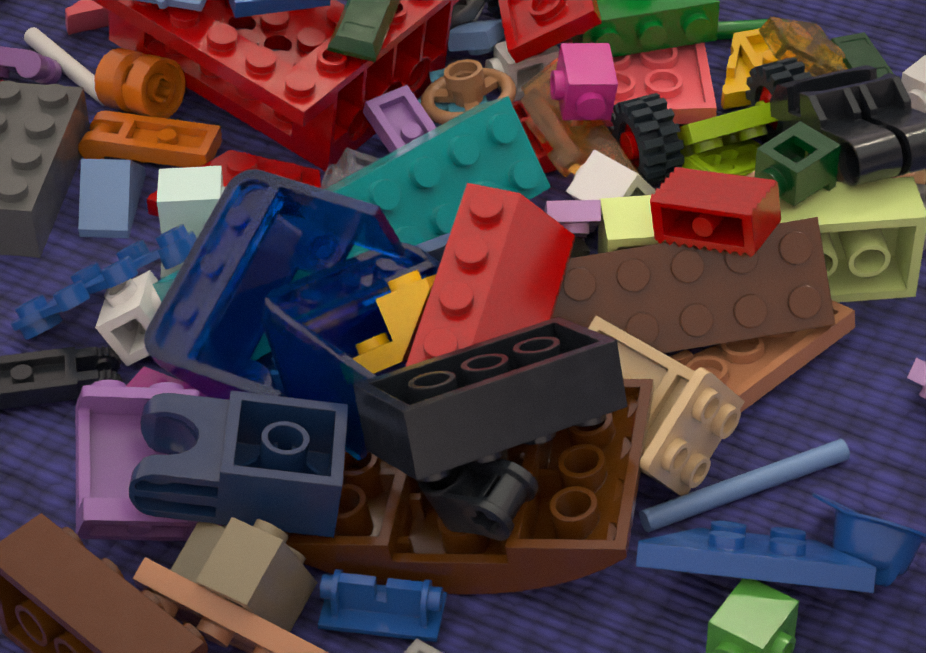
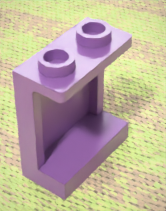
(106, 454)

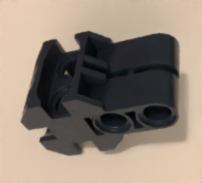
(864, 115)

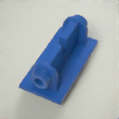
(390, 610)

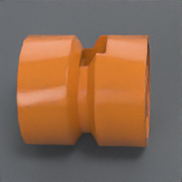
(139, 83)

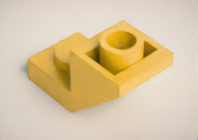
(402, 315)

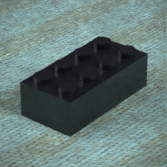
(490, 398)

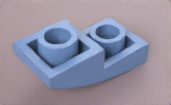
(476, 36)

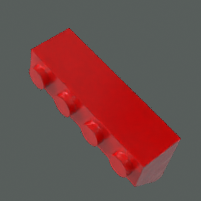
(495, 273)

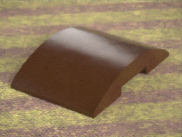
(563, 534)

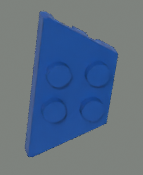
(776, 557)

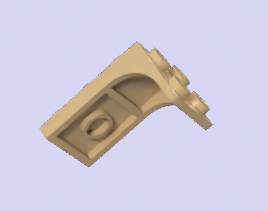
(687, 412)

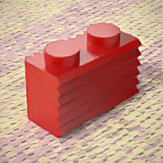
(715, 210)

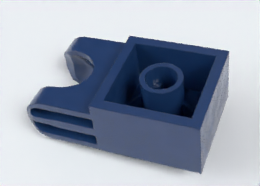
(243, 460)

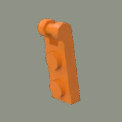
(150, 140)

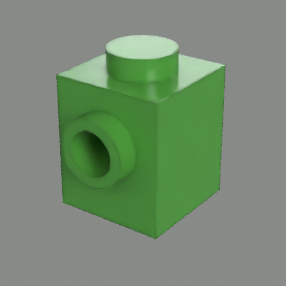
(754, 621)

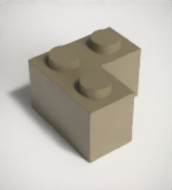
(248, 568)

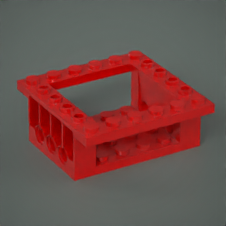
(294, 94)

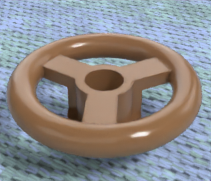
(465, 85)

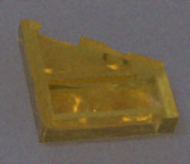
(805, 42)

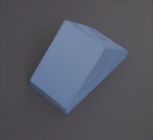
(109, 197)

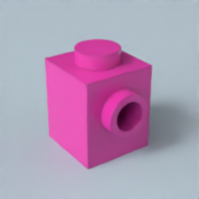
(584, 81)

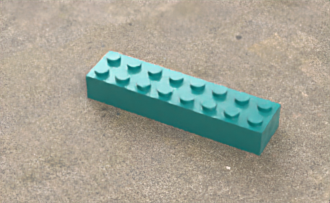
(426, 179)

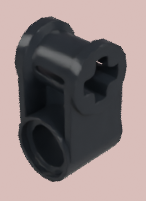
(481, 497)

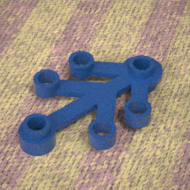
(39, 315)

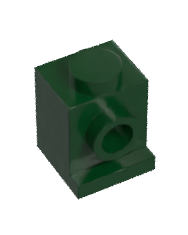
(786, 163)

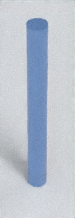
(744, 485)

